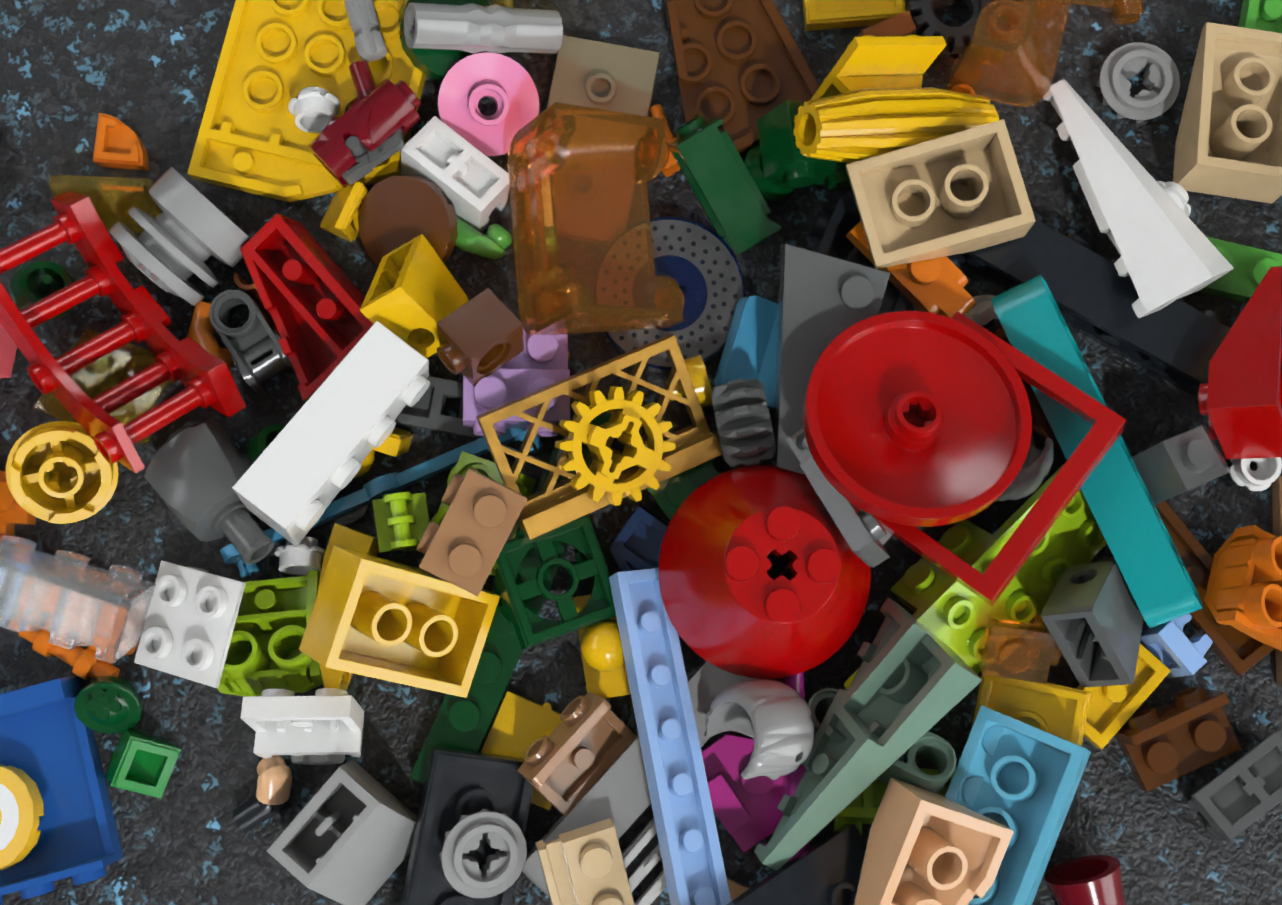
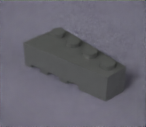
(815, 305)

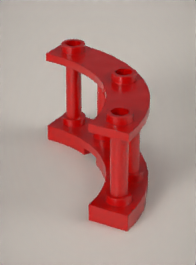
(141, 320)

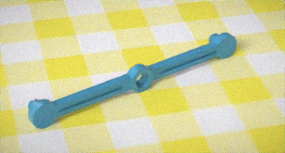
(385, 485)

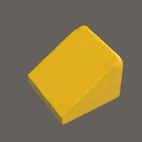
(343, 212)

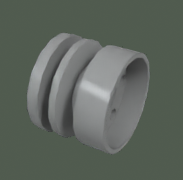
(180, 238)

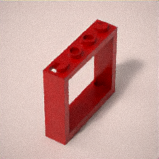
(1048, 508)

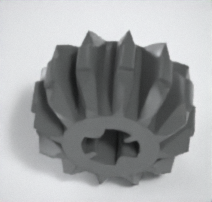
(743, 422)

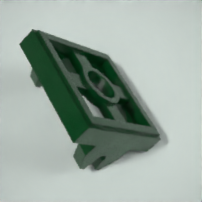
(589, 568)

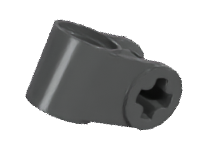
(253, 345)

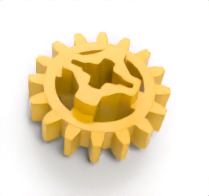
(609, 465)

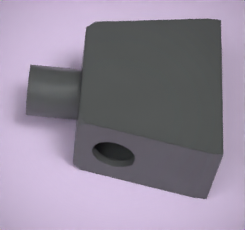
(1095, 623)

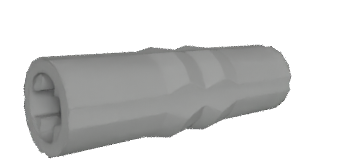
(482, 28)

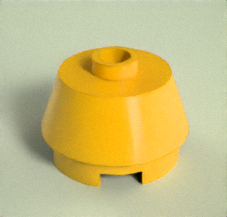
(60, 473)

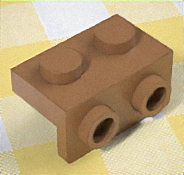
(472, 530)
(576, 752)

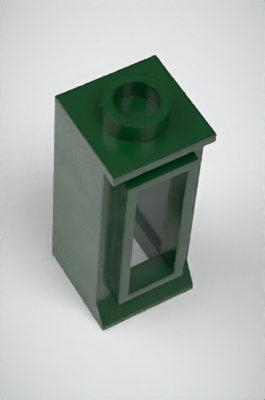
(722, 183)

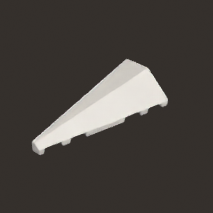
(1149, 230)

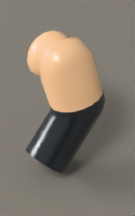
(271, 794)

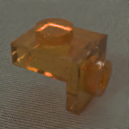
(1018, 650)

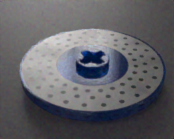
(710, 288)

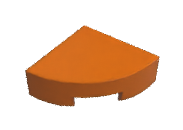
(118, 145)

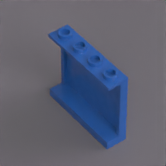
(64, 761)

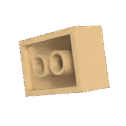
(1233, 116)
(942, 196)

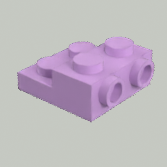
(536, 367)

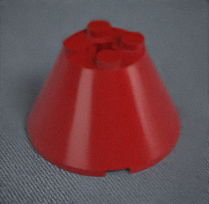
(719, 581)

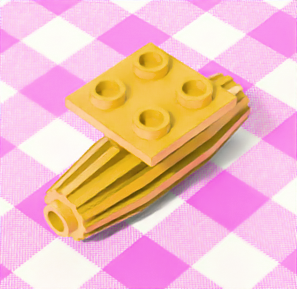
(878, 102)

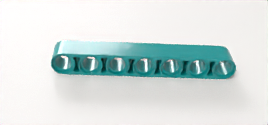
(1115, 486)

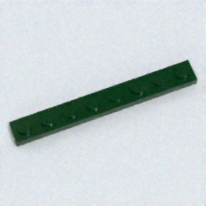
(466, 721)

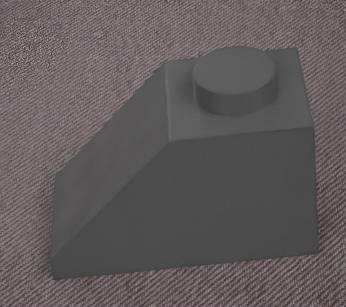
(1181, 464)

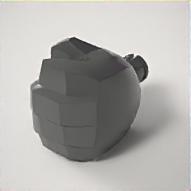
(196, 480)

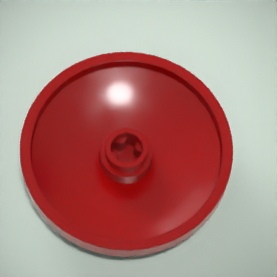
(917, 418)

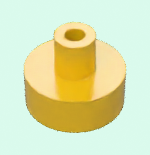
(699, 379)

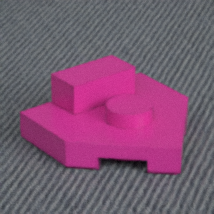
(741, 804)

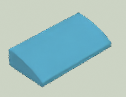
(1023, 783)

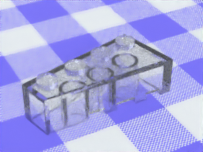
(72, 598)

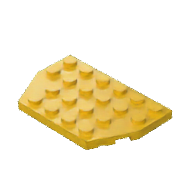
(265, 61)

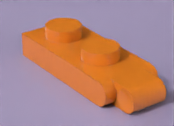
(928, 284)

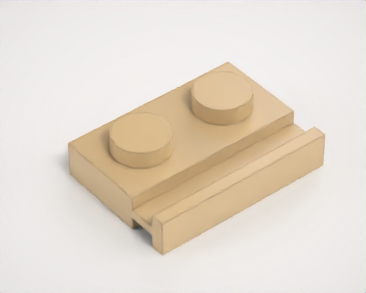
(585, 867)

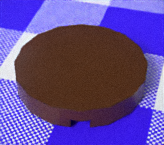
(402, 210)

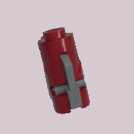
(369, 129)

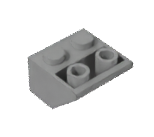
(347, 837)

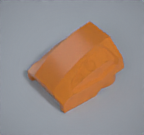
(1248, 585)

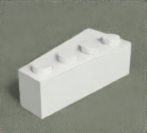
(333, 433)

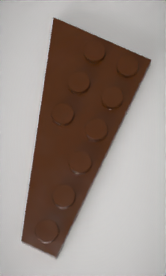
(735, 63)

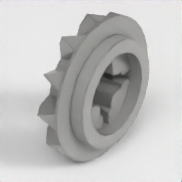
(1160, 78)
(500, 868)

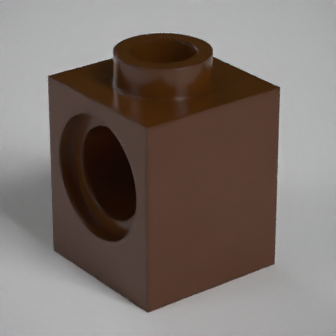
(479, 337)

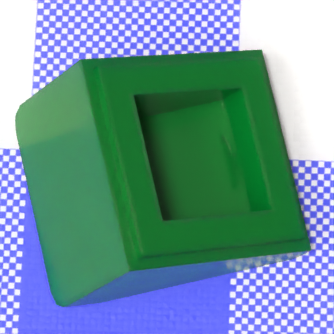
(141, 763)

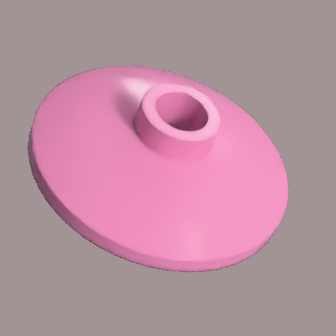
(491, 77)

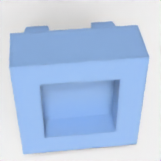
(1174, 649)

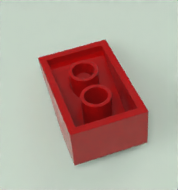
(1247, 378)

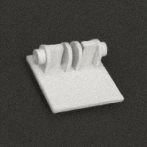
(190, 623)

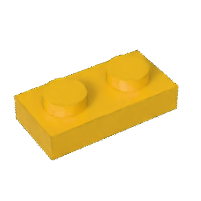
(1115, 704)

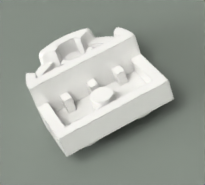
(306, 727)

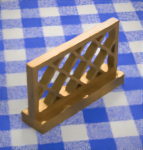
(562, 503)

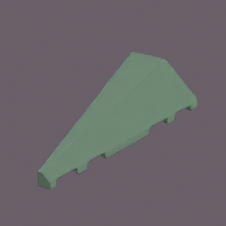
(894, 699)

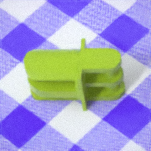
(400, 520)

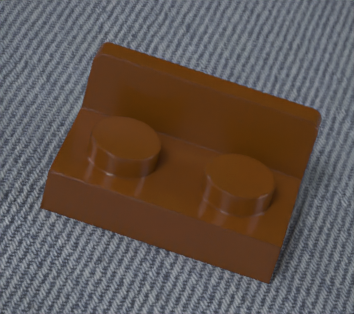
(1178, 737)

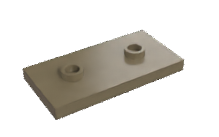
(604, 76)

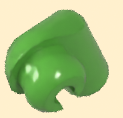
(488, 245)

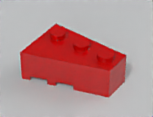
(307, 298)

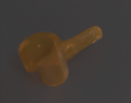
(1124, 11)

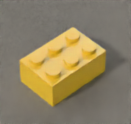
(397, 624)

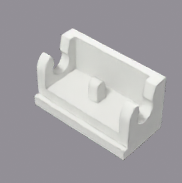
(462, 171)

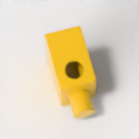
(413, 294)

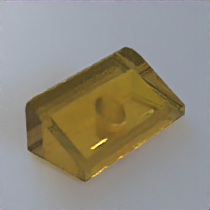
(110, 196)

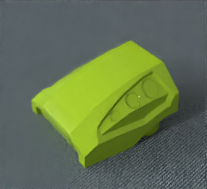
(268, 638)

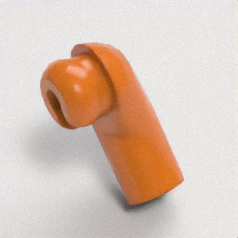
(203, 333)

